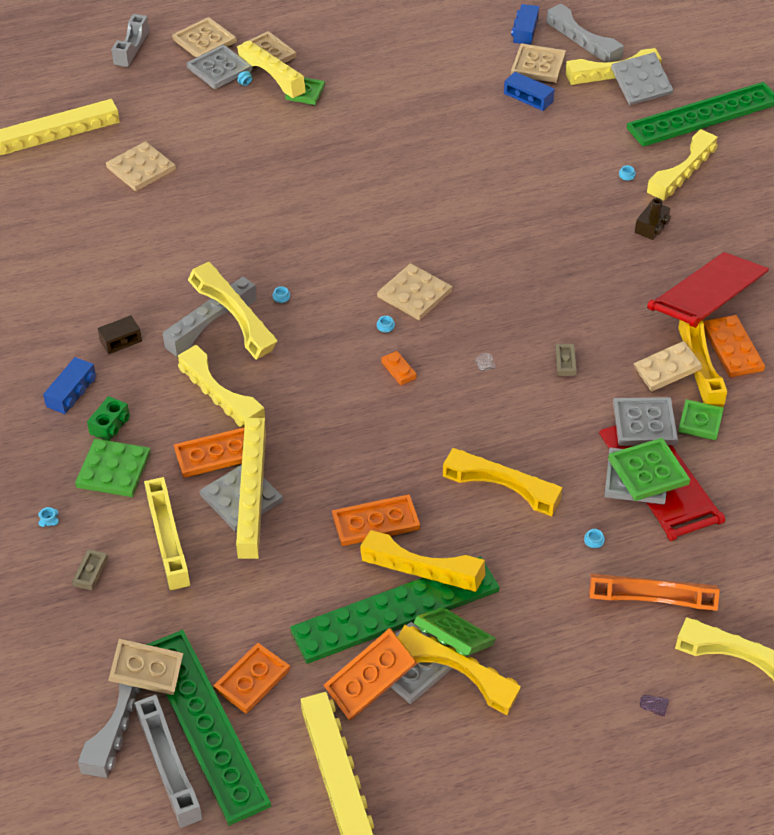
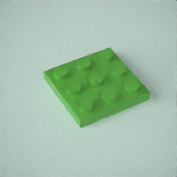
(113, 467)
(648, 469)
(454, 631)

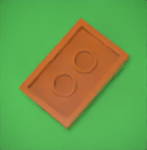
(251, 678)

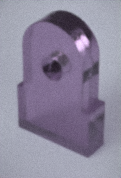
(657, 705)

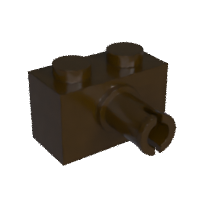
(653, 219)

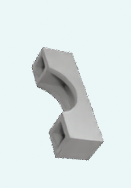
(125, 51)

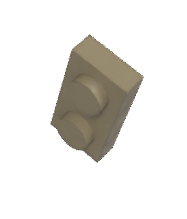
(565, 359)
(90, 569)

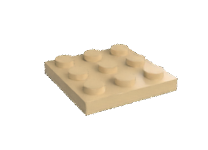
(203, 37)
(539, 62)
(140, 166)
(414, 291)

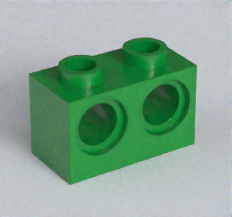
(108, 418)

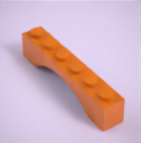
(671, 592)

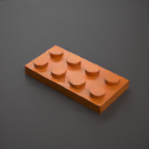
(733, 346)
(210, 452)
(385, 516)
(370, 674)

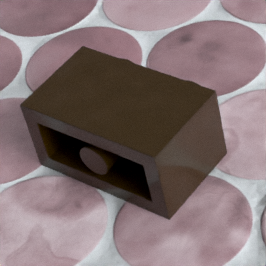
(119, 334)

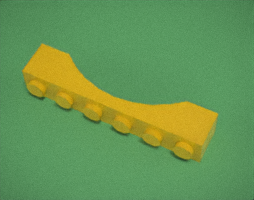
(709, 382)
(538, 493)
(458, 571)
(498, 691)

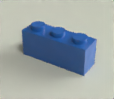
(525, 24)
(529, 91)
(69, 385)

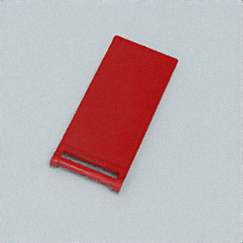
(707, 288)
(680, 503)

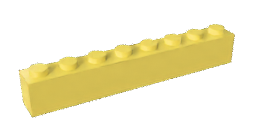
(58, 126)
(251, 489)
(336, 766)

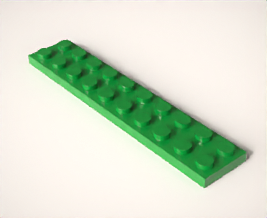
(702, 114)
(378, 613)
(213, 737)

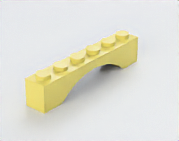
(586, 71)
(289, 79)
(665, 182)
(210, 283)
(195, 364)
(166, 534)
(703, 639)

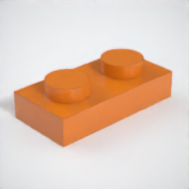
(398, 368)

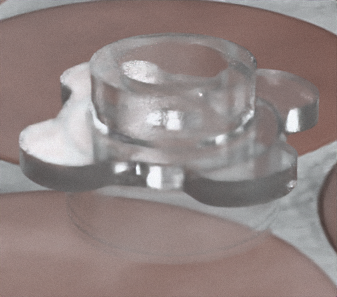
(485, 362)

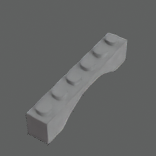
(602, 47)
(184, 332)
(100, 751)
(168, 762)

